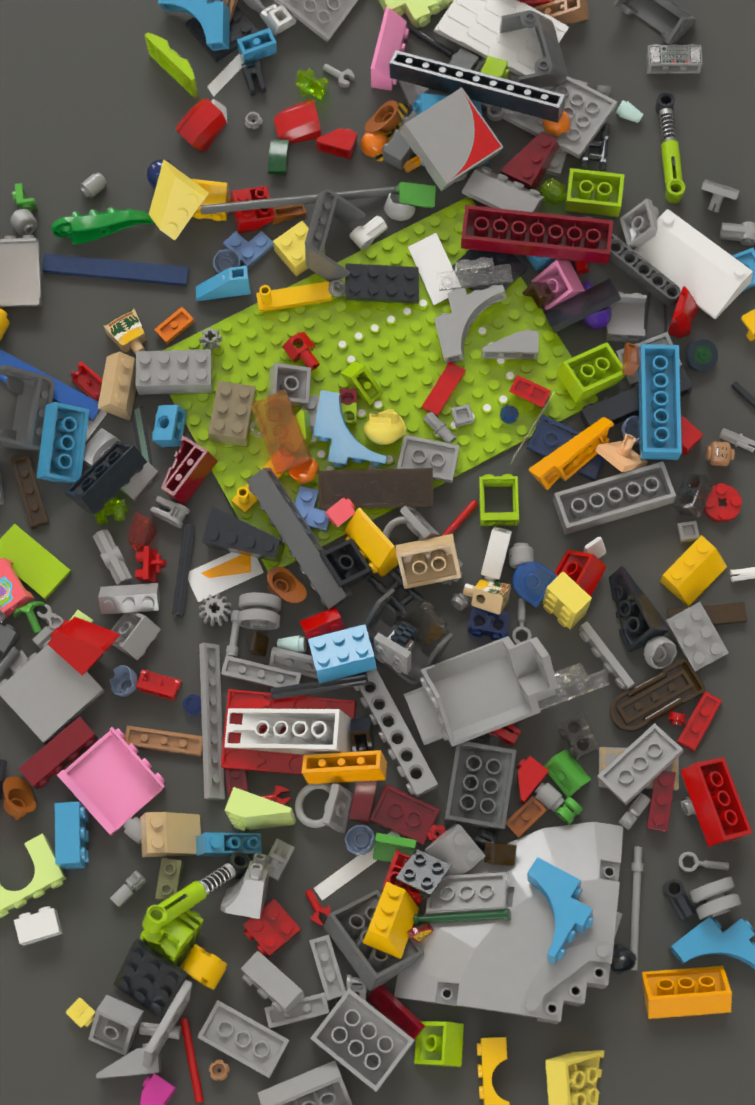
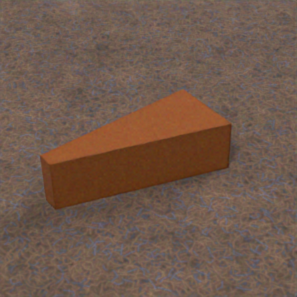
(287, 213)
(630, 359)

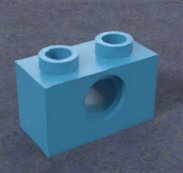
(256, 46)
(169, 425)

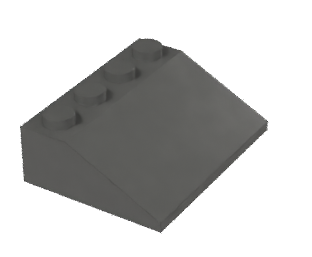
(480, 785)
(348, 928)

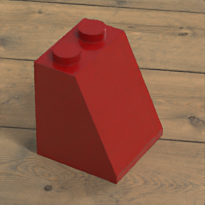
(81, 643)

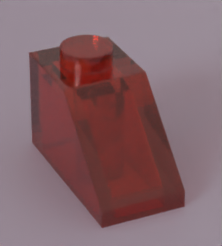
(141, 531)

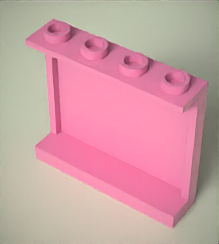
(112, 780)

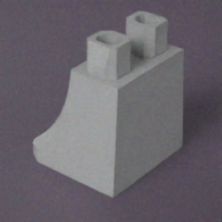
(250, 892)

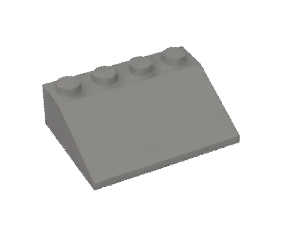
(362, 1039)

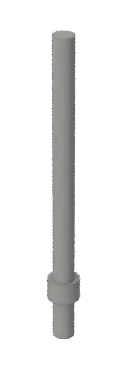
(636, 867)

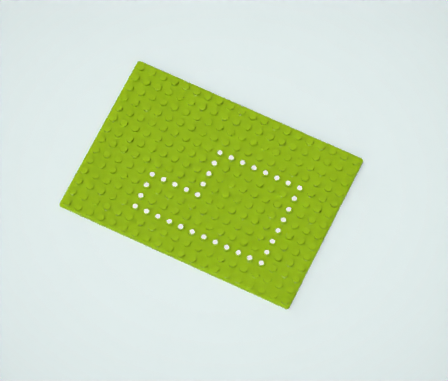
(403, 357)

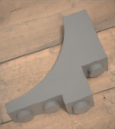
(465, 309)

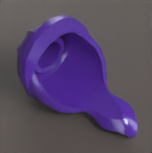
(600, 318)

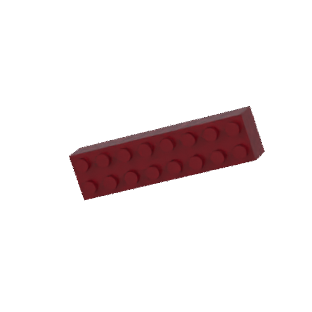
(537, 234)

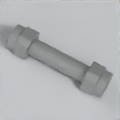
(232, 650)

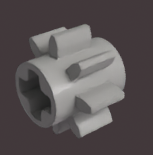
(214, 343)

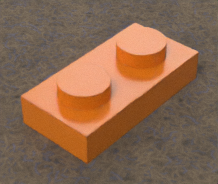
(174, 325)

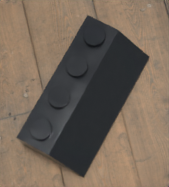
(106, 477)

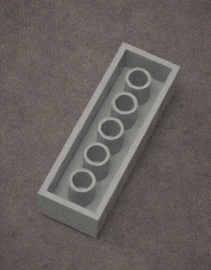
(614, 498)

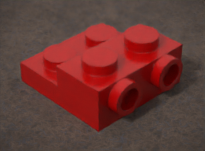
(272, 928)

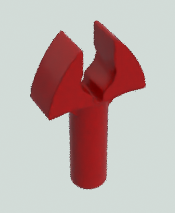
(274, 797)
(317, 907)

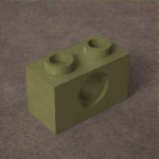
(169, 878)

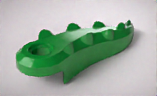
(97, 225)

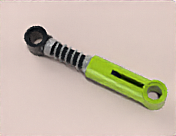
(670, 148)
(194, 893)

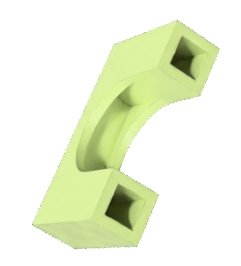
(46, 876)

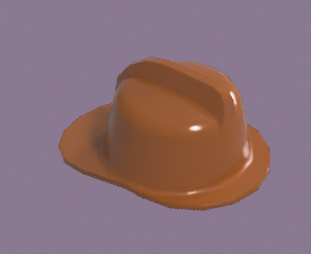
(384, 119)
(285, 585)
(18, 797)

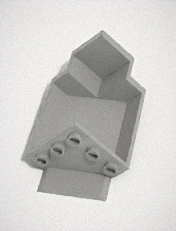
(481, 690)

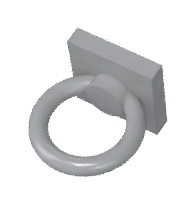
(414, 522)
(336, 807)

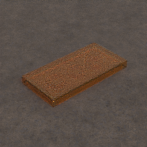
(281, 432)

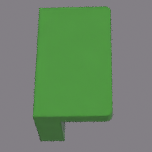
(416, 194)
(567, 773)
(387, 844)

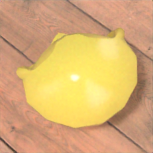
(384, 427)

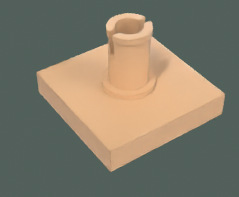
(621, 454)

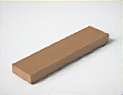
(164, 741)

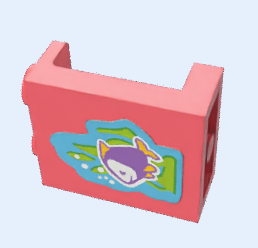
(11, 589)

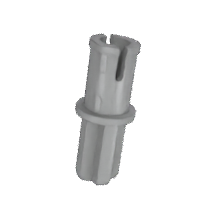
(440, 428)
(737, 439)
(150, 1028)

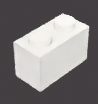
(38, 926)

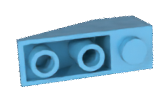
(228, 283)
(227, 843)

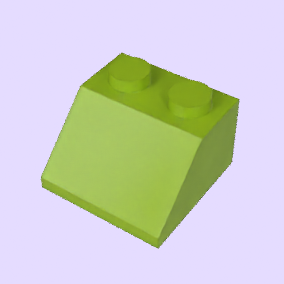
(440, 1044)

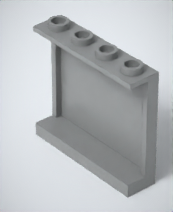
(20, 272)
(48, 693)

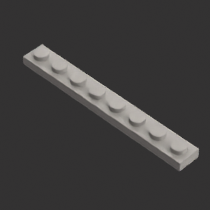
(211, 721)

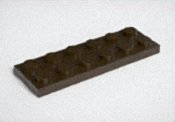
(377, 487)

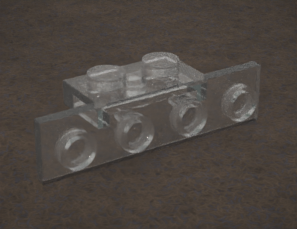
(474, 274)
(573, 683)

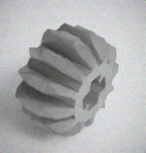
(210, 604)

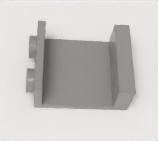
(627, 319)

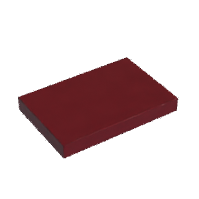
(404, 814)

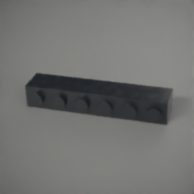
(623, 404)

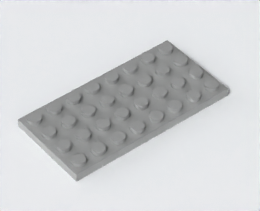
(584, 105)

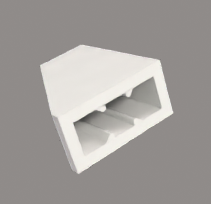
(496, 553)

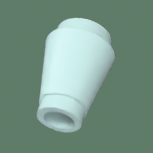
(629, 112)
(293, 643)

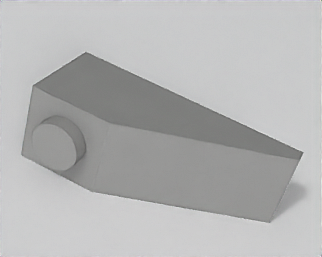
(516, 346)
(131, 1065)

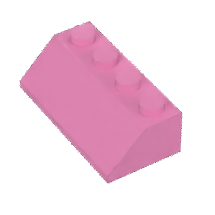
(390, 39)

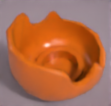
(557, 128)
(373, 143)
(305, 472)

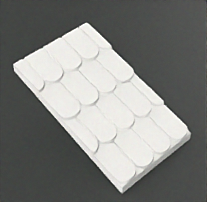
(477, 27)

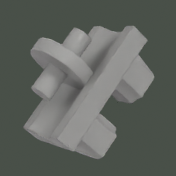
(278, 858)

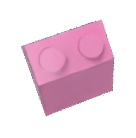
(561, 280)

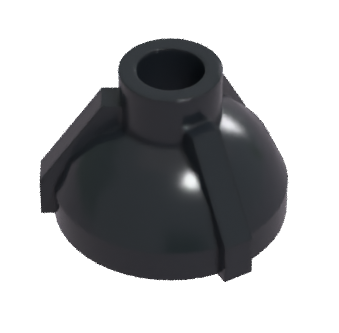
(622, 959)

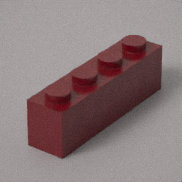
(58, 753)

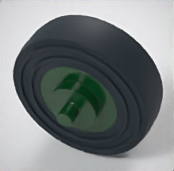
(701, 355)

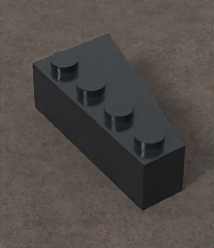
(239, 537)

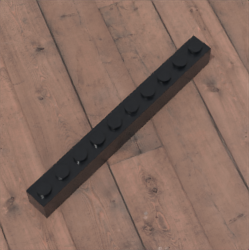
(477, 86)

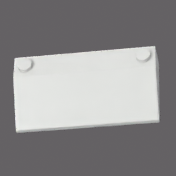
(696, 263)

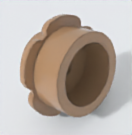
(215, 1075)

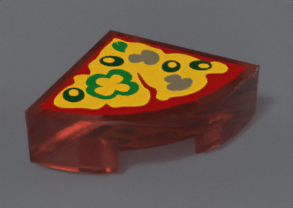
(421, 933)

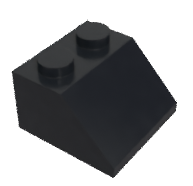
(346, 563)

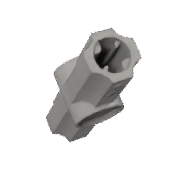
(739, 232)
(112, 557)

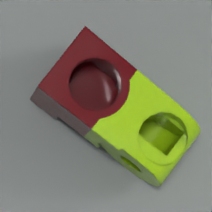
(349, 405)

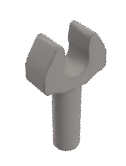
(340, 75)

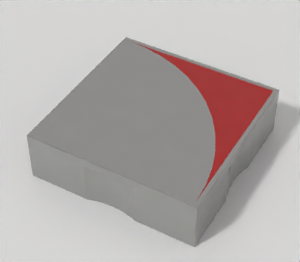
(451, 138)

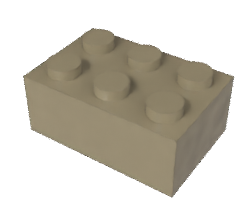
(232, 413)

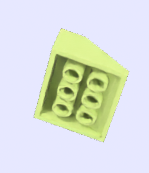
(255, 812)

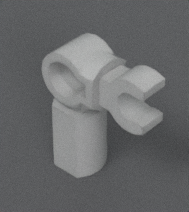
(53, 621)
(634, 810)
(134, 882)

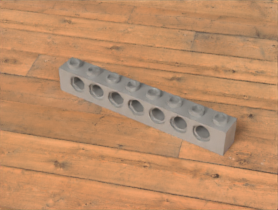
(415, 786)

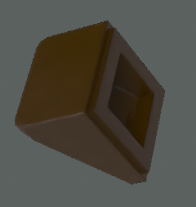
(259, 644)

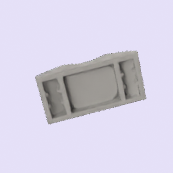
(100, 444)

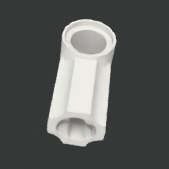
(364, 236)

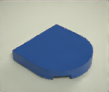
(531, 581)

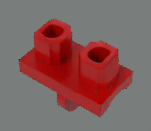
(151, 565)

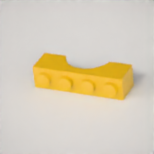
(492, 1053)

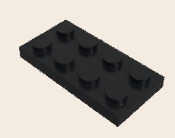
(382, 283)

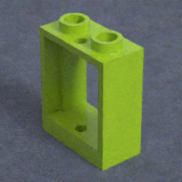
(503, 518)

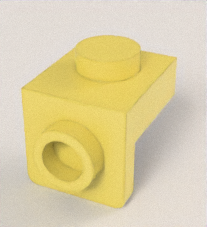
(81, 1013)

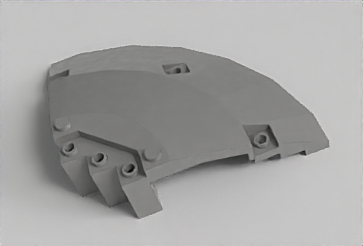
(505, 962)

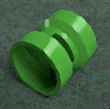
(568, 810)

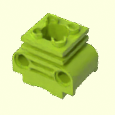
(175, 937)

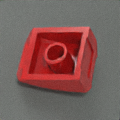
(298, 123)
(202, 125)
(683, 315)

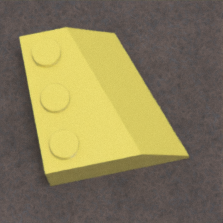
(175, 200)
(574, 1078)

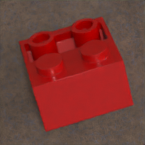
(251, 219)
(322, 624)

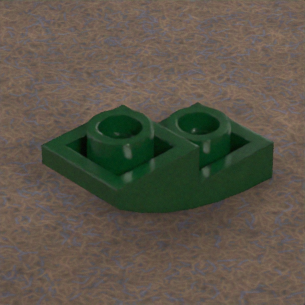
(278, 157)

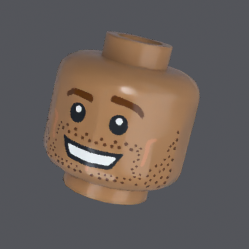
(719, 453)

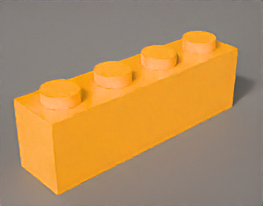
(344, 767)

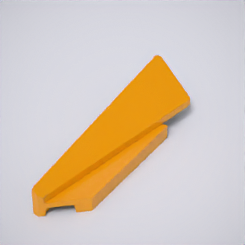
(572, 455)

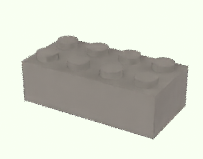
(174, 372)

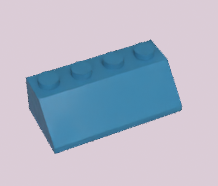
(62, 443)

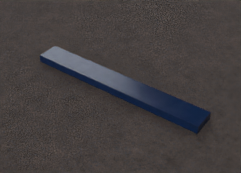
(115, 269)

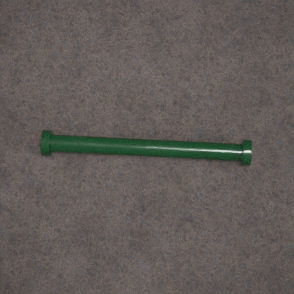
(458, 917)

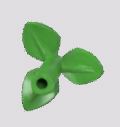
(28, 609)

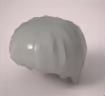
(398, 211)
(660, 652)

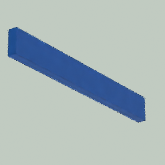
(62, 392)

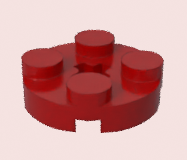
(723, 513)

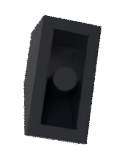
(361, 734)

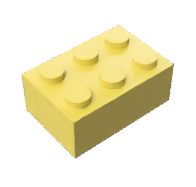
(566, 600)

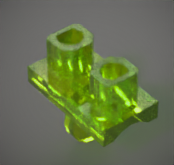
(309, 84)
(115, 507)

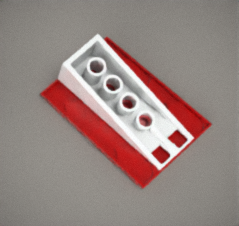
(277, 733)

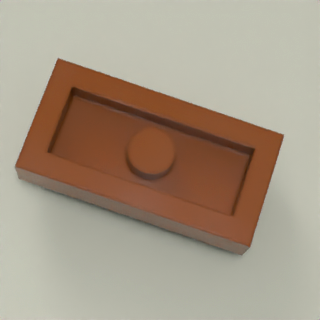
(525, 817)

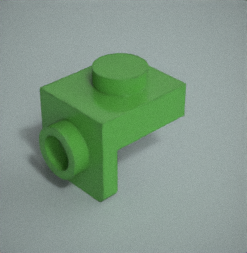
(20, 198)

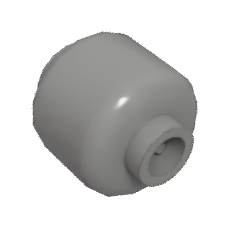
(23, 222)
(520, 554)

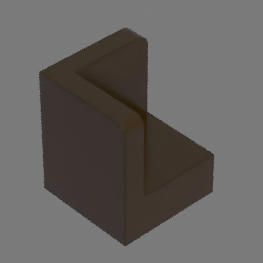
(540, 293)
(500, 853)

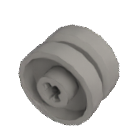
(259, 611)
(715, 897)

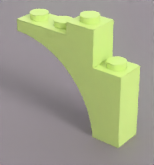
(416, 10)

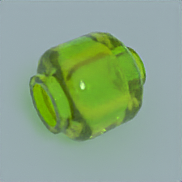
(552, 191)

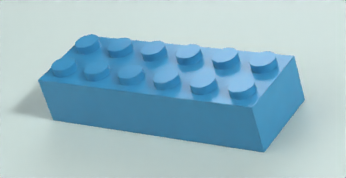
(659, 402)

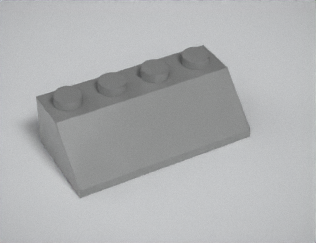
(500, 192)
(315, 1087)

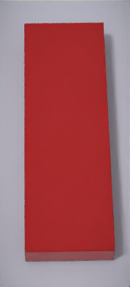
(443, 389)
(699, 721)

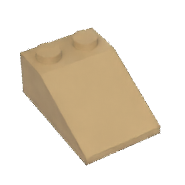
(169, 834)

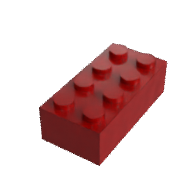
(716, 801)

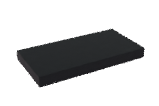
(582, 305)

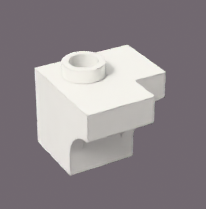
(277, 18)

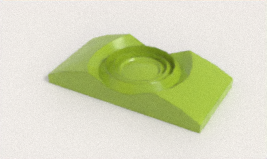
(172, 63)

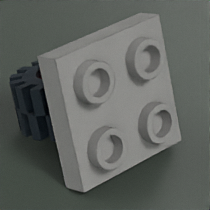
(397, 647)

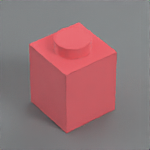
(340, 511)

